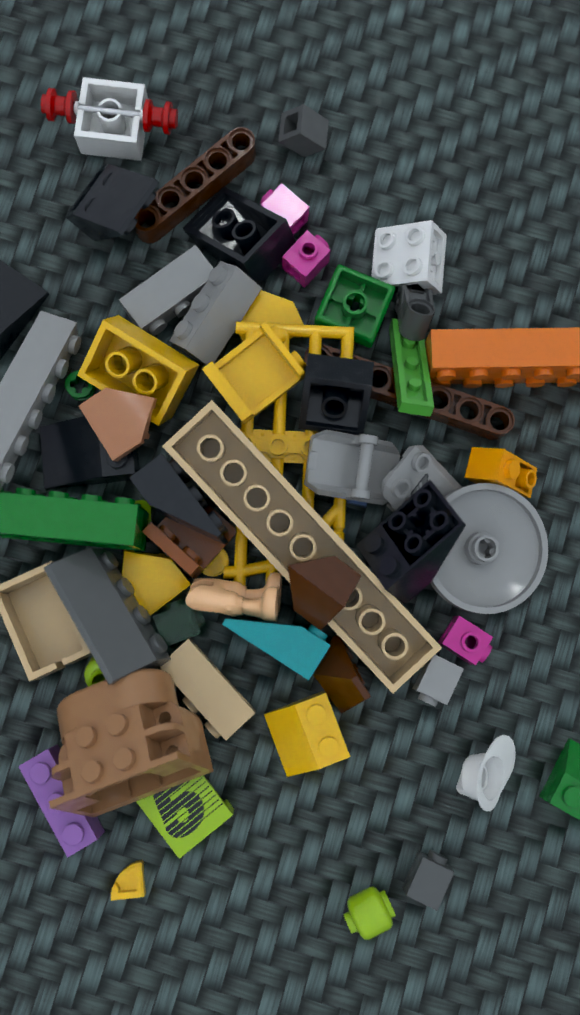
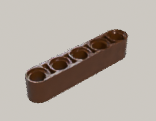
(200, 172)

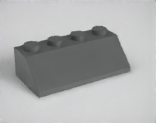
(107, 613)

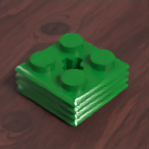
(350, 287)

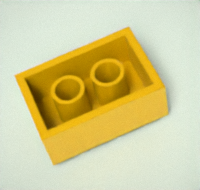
(138, 363)

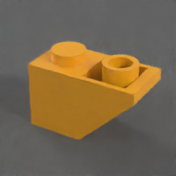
(501, 468)

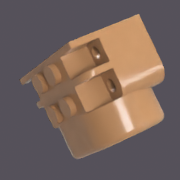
(126, 743)

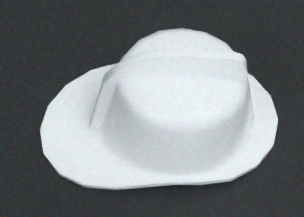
(487, 773)

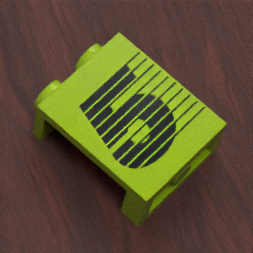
(186, 813)

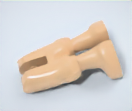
(235, 599)

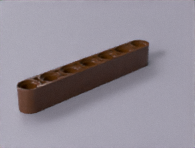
(452, 399)

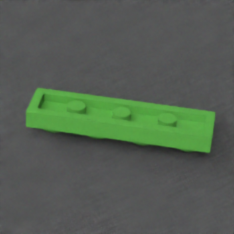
(410, 374)

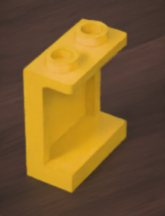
(256, 372)

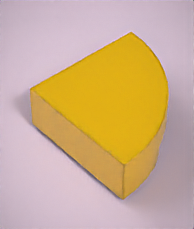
(130, 882)

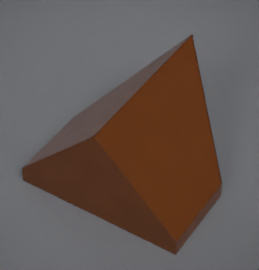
(321, 588)
(341, 677)

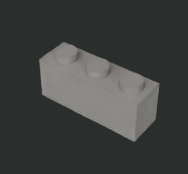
(167, 292)
(215, 313)

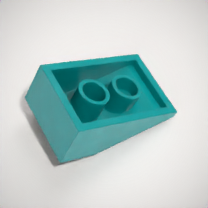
(288, 643)

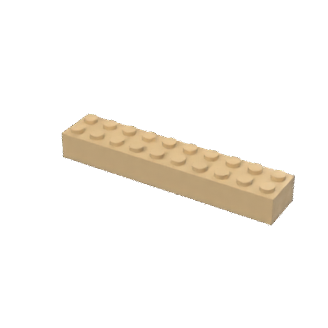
(292, 532)

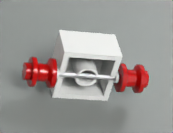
(110, 116)

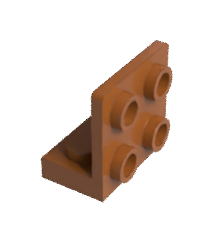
(185, 546)

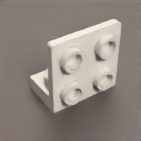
(410, 255)

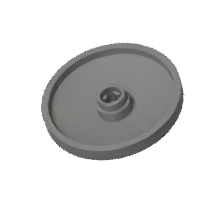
(497, 553)

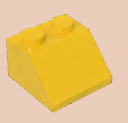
(307, 735)

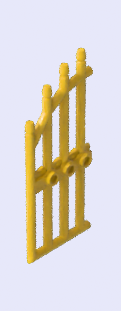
(288, 446)

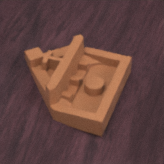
(119, 420)

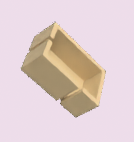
(40, 624)

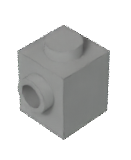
(437, 680)

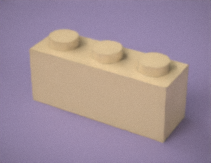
(208, 690)

